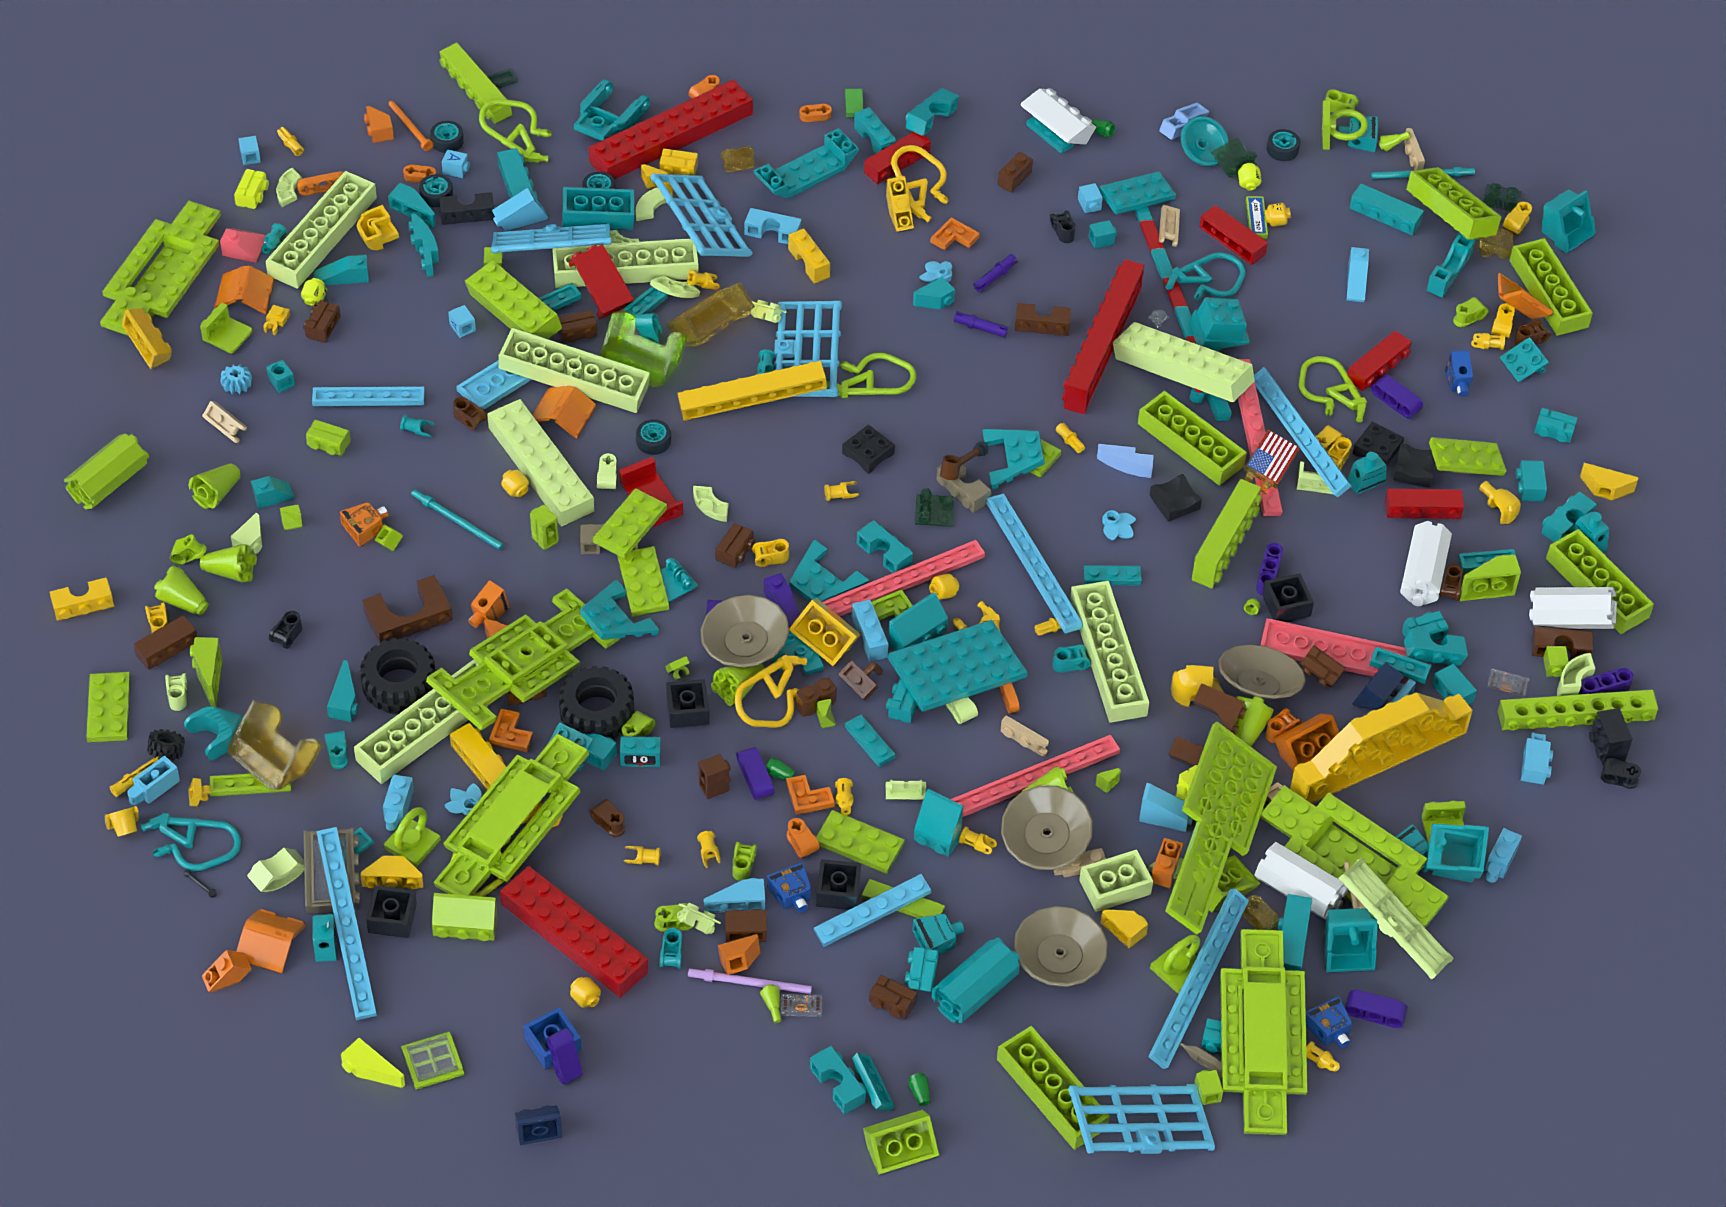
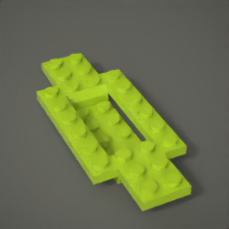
(171, 272)
(504, 809)
(1329, 847)
(1271, 1032)

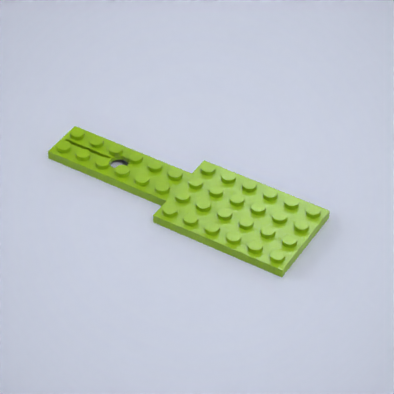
(1227, 805)

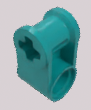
(648, 326)
(1070, 658)
(336, 748)
(671, 951)

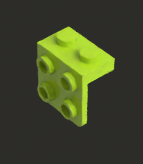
(224, 331)
(1442, 813)

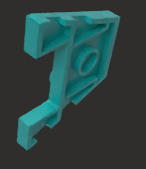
(1022, 452)
(815, 581)
(608, 618)

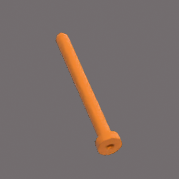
(426, 144)

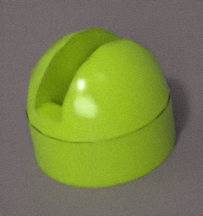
(1252, 610)

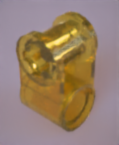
(740, 158)
(1260, 916)

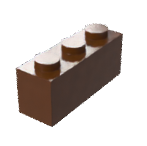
(165, 642)

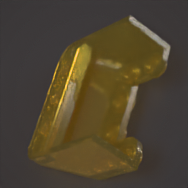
(712, 313)
(268, 753)

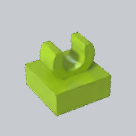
(678, 665)

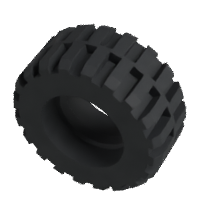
(393, 656)
(596, 683)

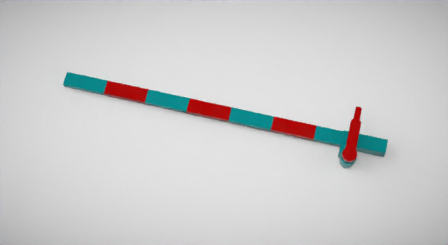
(1218, 405)

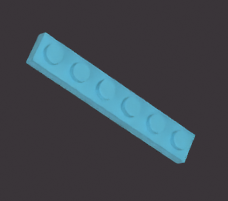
(367, 396)
(872, 910)

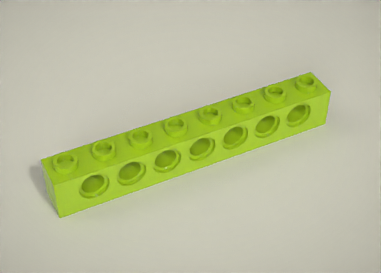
(1574, 709)

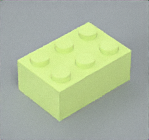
(1116, 880)

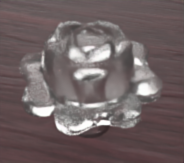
(1158, 317)

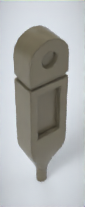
(1203, 1058)

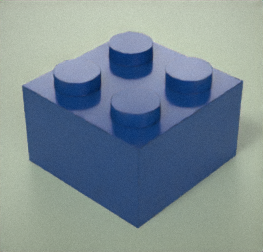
(539, 1029)

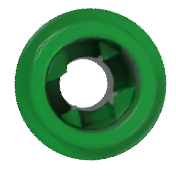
(1104, 128)
(779, 769)
(920, 1088)

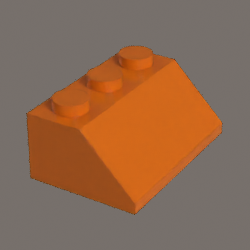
(1306, 740)

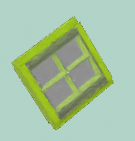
(432, 1060)

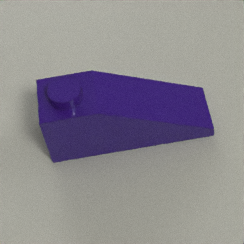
(779, 592)

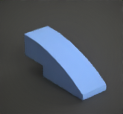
(1173, 125)
(1126, 460)

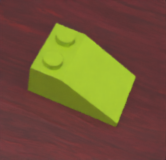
(1492, 579)
(208, 665)
(1233, 876)

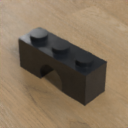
(454, 212)

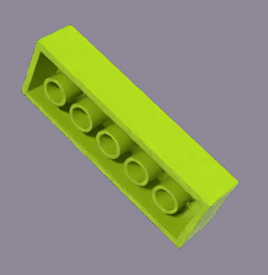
(1453, 203)
(1551, 286)
(512, 302)
(1192, 438)
(1226, 534)
(1587, 566)
(1047, 1083)

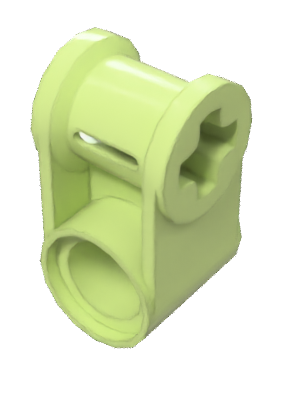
(607, 472)
(177, 691)
(962, 710)

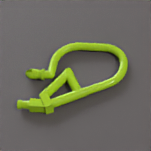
(529, 154)
(844, 391)
(1359, 403)

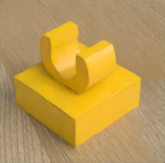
(198, 792)

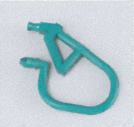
(1204, 278)
(163, 822)

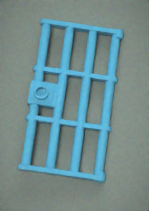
(716, 215)
(551, 237)
(793, 348)
(1146, 1133)

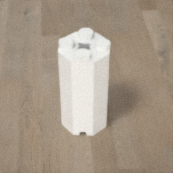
(1425, 563)
(1574, 607)
(1296, 876)

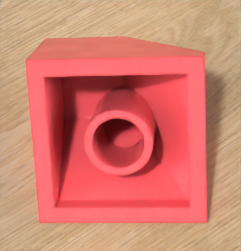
(242, 244)

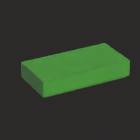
(853, 101)

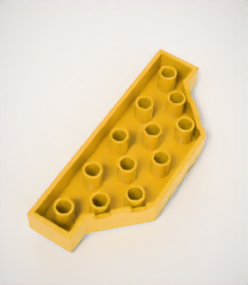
(1380, 742)

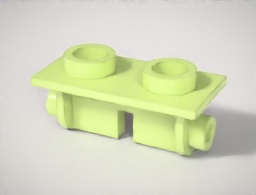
(772, 312)
(905, 790)
(705, 920)

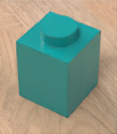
(1102, 234)

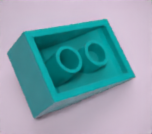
(939, 823)

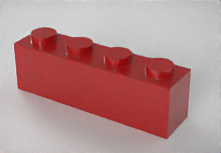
(879, 165)
(1233, 235)
(1379, 360)
(1424, 503)

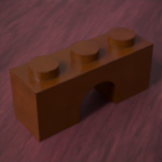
(1029, 321)
(1576, 641)

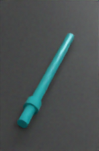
(1455, 172)
(429, 501)

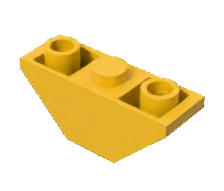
(899, 203)
(1606, 482)
(392, 872)

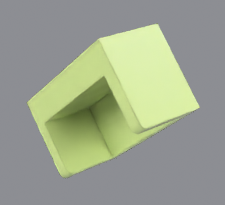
(1311, 481)

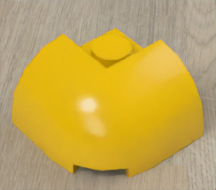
(376, 228)
(1187, 682)

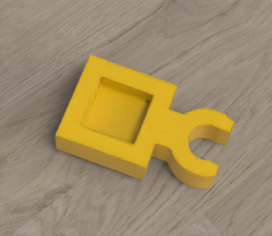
(276, 317)

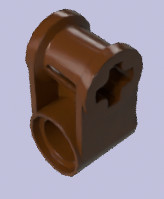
(1534, 331)
(468, 413)
(1452, 581)
(608, 818)

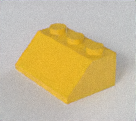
(146, 337)
(824, 631)

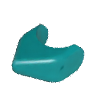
(218, 721)

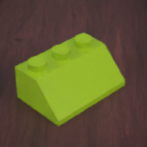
(464, 916)
(901, 1141)

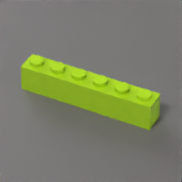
(473, 81)

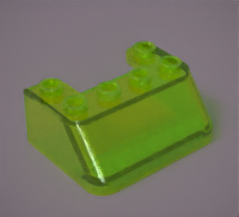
(630, 349)

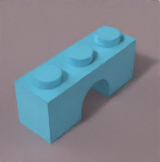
(761, 221)
(867, 623)

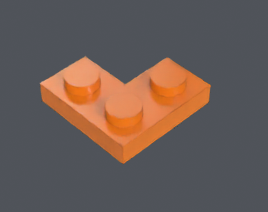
(952, 231)
(506, 734)
(806, 800)

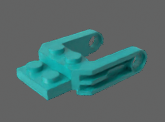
(601, 123)

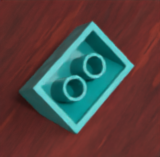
(918, 623)

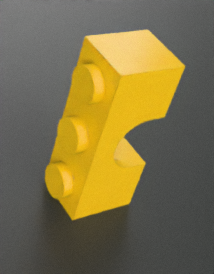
(804, 247)
(68, 605)

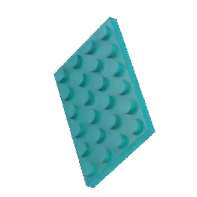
(957, 665)

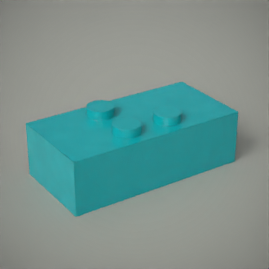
(598, 207)
(1294, 928)

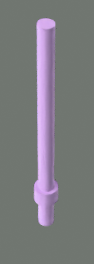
(709, 975)

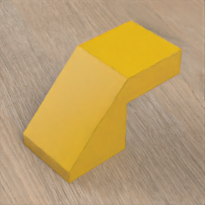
(647, 171)

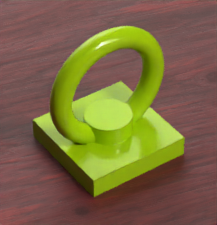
(1329, 124)
(413, 838)
(1177, 962)

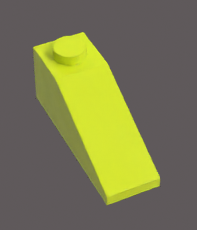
(369, 1065)

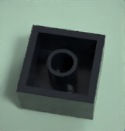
(1288, 598)
(687, 703)
(1610, 735)
(838, 884)
(391, 911)

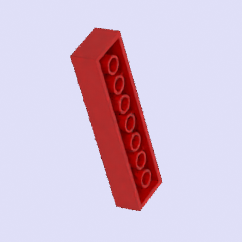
(574, 931)

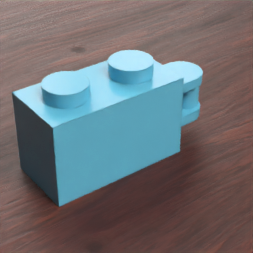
(1536, 759)
(153, 781)
(397, 800)
(1502, 855)

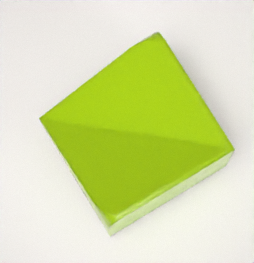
(291, 517)
(388, 537)
(825, 714)
(1108, 779)

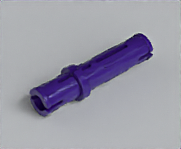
(1000, 268)
(984, 325)

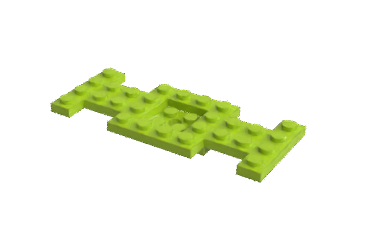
(504, 665)

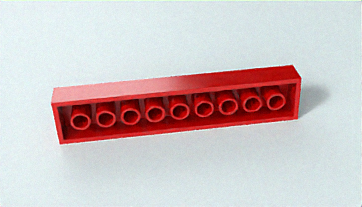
(671, 129)
(1105, 330)

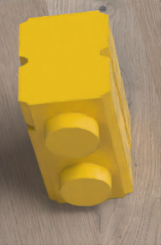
(679, 162)

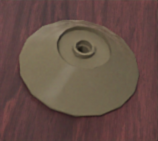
(740, 619)
(1261, 672)
(1046, 810)
(1064, 932)

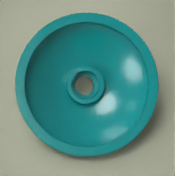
(1208, 134)

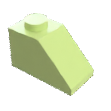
(249, 534)

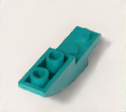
(424, 242)

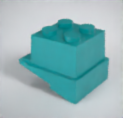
(1568, 220)
(1219, 324)
(1457, 851)
(1350, 940)

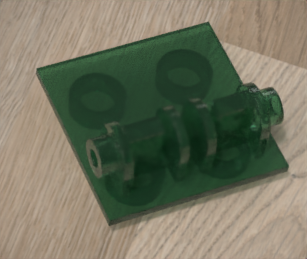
(1232, 157)
(1495, 191)
(934, 509)

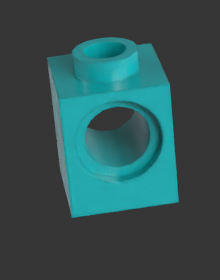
(280, 376)

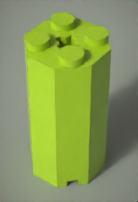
(106, 470)

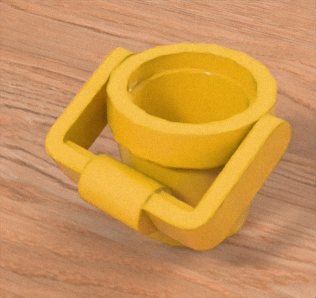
(123, 821)

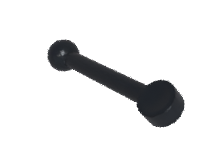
(211, 892)

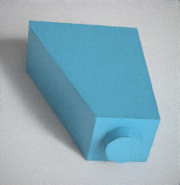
(519, 211)
(1163, 809)

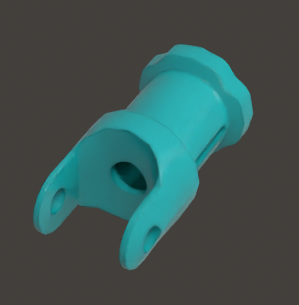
(273, 238)
(766, 362)
(415, 425)

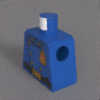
(1459, 372)
(790, 887)
(1330, 1022)

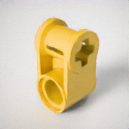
(1518, 217)
(1503, 320)
(1328, 437)
(1340, 451)
(772, 552)
(156, 616)

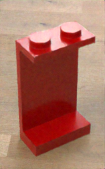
(602, 280)
(646, 479)

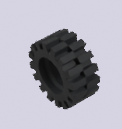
(166, 744)

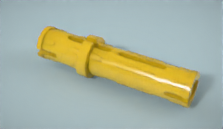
(127, 781)

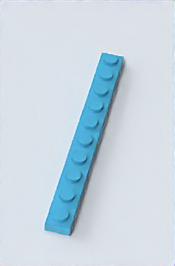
(1301, 433)
(1034, 563)
(346, 924)
(1198, 979)

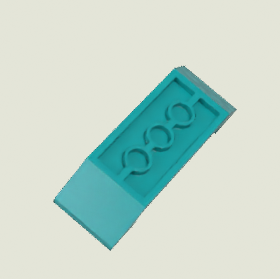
(811, 167)

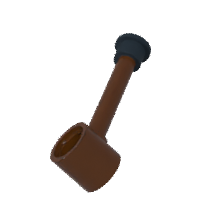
(951, 464)

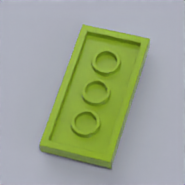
(1467, 456)
(630, 523)
(643, 582)
(108, 707)
(859, 841)

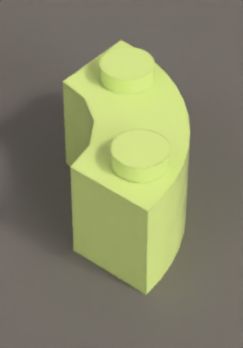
(1574, 673)
(277, 870)

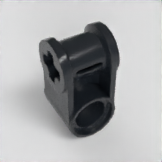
(1063, 226)
(287, 629)
(1619, 773)

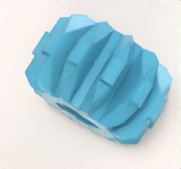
(236, 379)

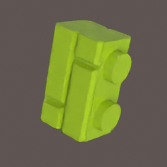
(328, 438)
(544, 527)

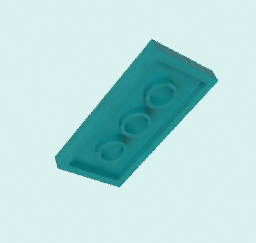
(1137, 192)

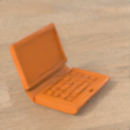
(246, 285)
(1521, 299)
(567, 406)
(268, 939)

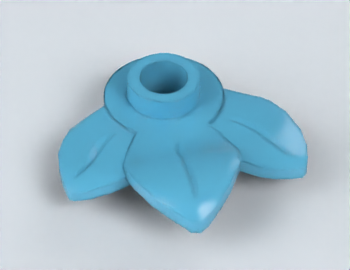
(936, 270)
(1119, 526)
(463, 800)

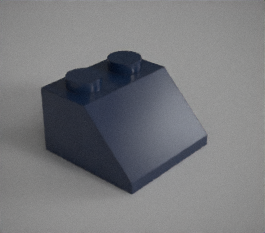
(1379, 688)
(538, 1124)

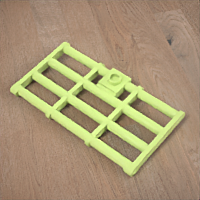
(1395, 918)

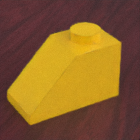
(1125, 925)

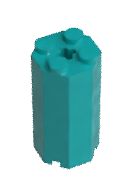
(976, 980)

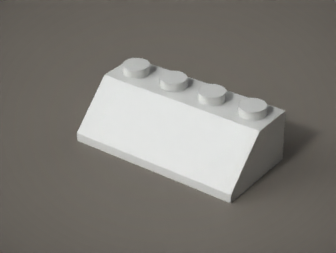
(1059, 116)

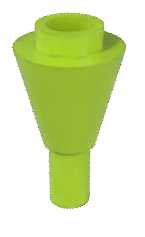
(1389, 141)
(771, 997)

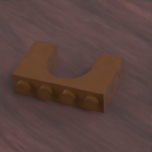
(389, 626)
(1226, 707)

